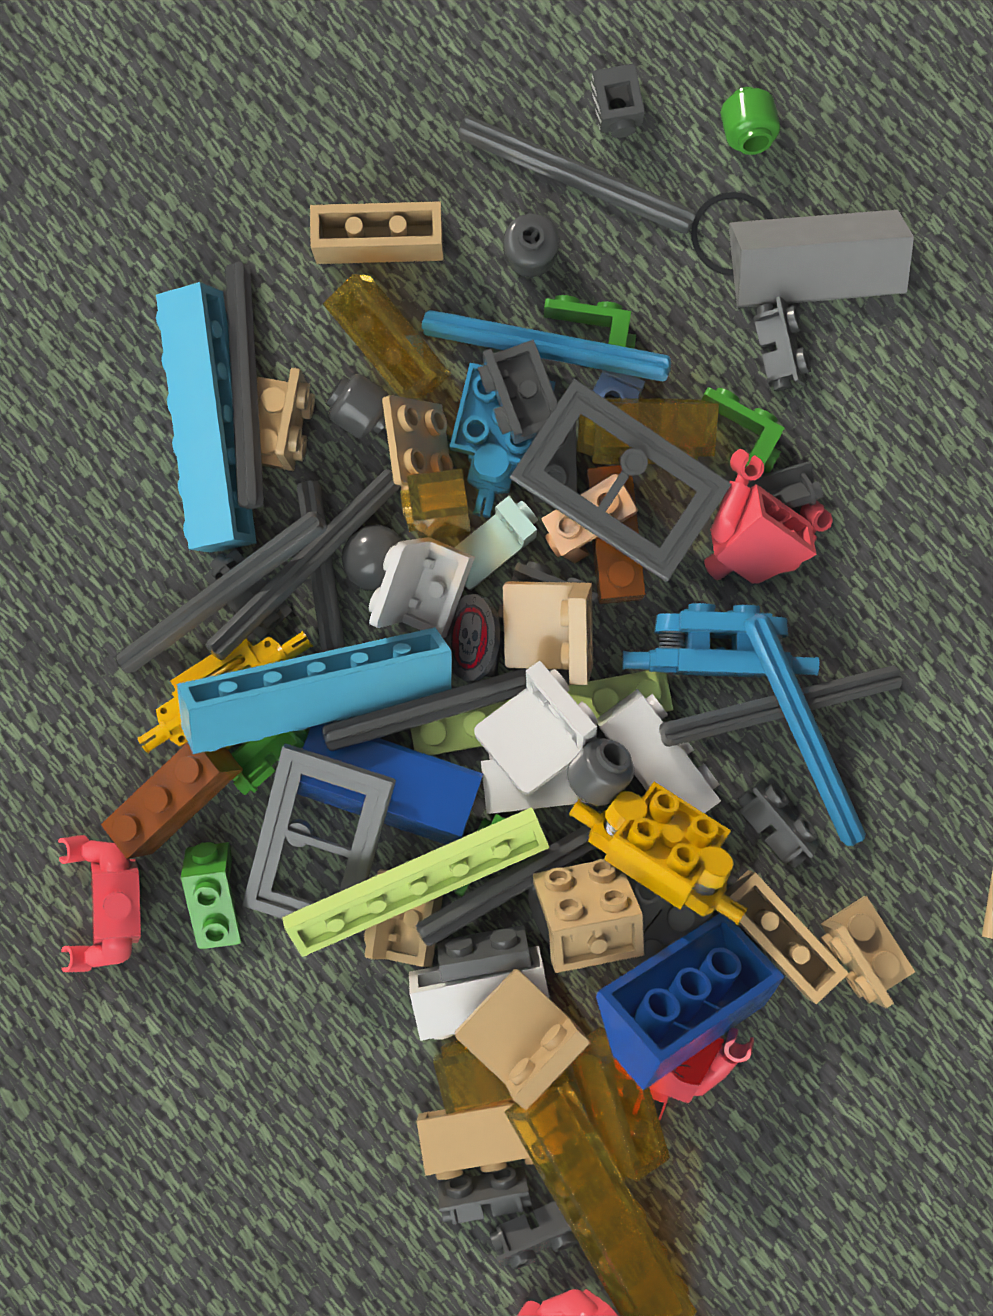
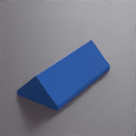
(428, 796)

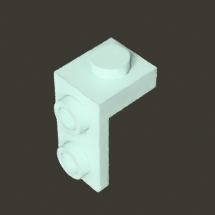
(498, 539)

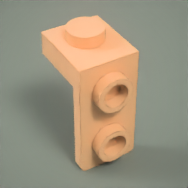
(569, 538)

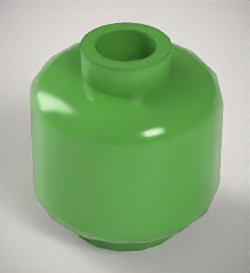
(750, 120)

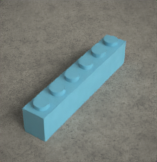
(202, 416)
(312, 689)

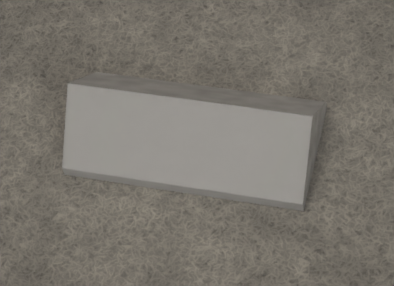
(820, 257)

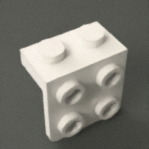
(420, 585)
(537, 730)

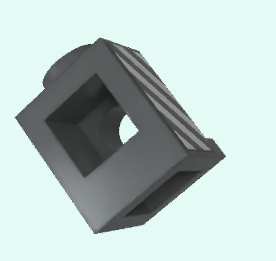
(617, 86)

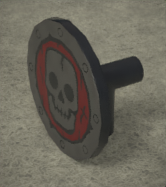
(475, 638)

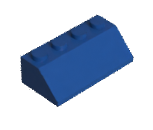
(685, 998)

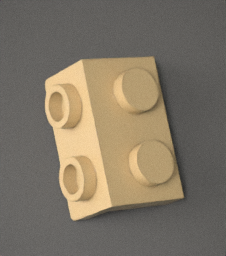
(398, 937)

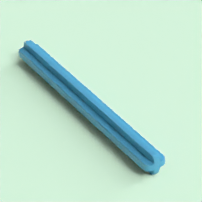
(549, 345)
(804, 728)

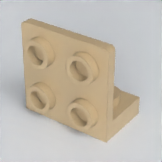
(281, 419)
(415, 438)
(550, 626)
(589, 915)
(868, 950)
(522, 1037)

